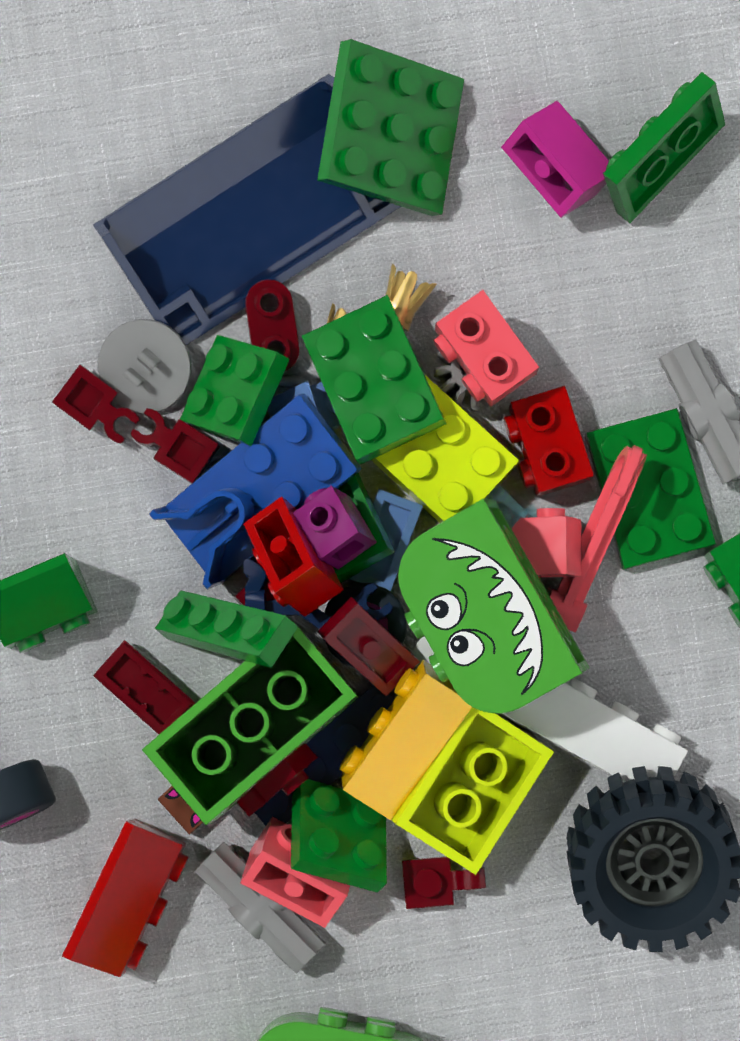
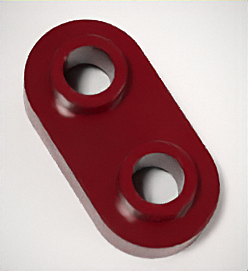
(274, 325)

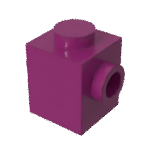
(334, 526)

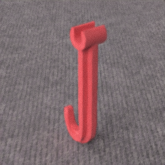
(598, 534)

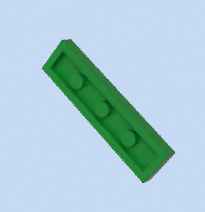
(226, 628)

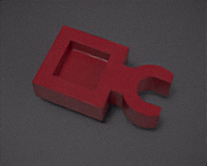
(90, 400)
(181, 449)
(285, 776)

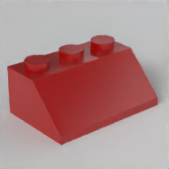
(126, 899)

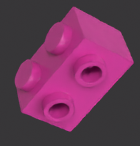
(557, 158)

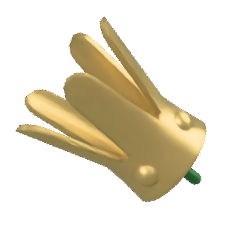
(400, 291)

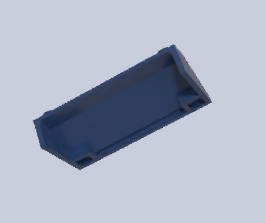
(237, 218)

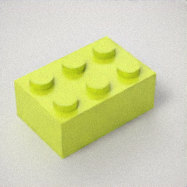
(450, 464)
(473, 788)

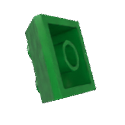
(42, 601)

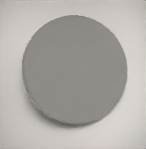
(145, 365)

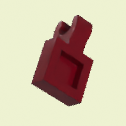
(432, 882)

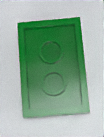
(664, 146)
(373, 380)
(666, 505)

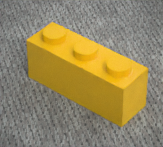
(403, 740)

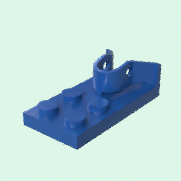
(287, 459)

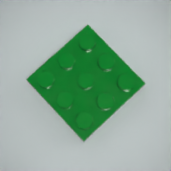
(390, 128)

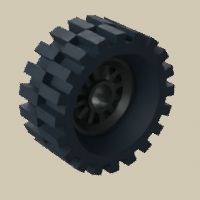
(669, 905)

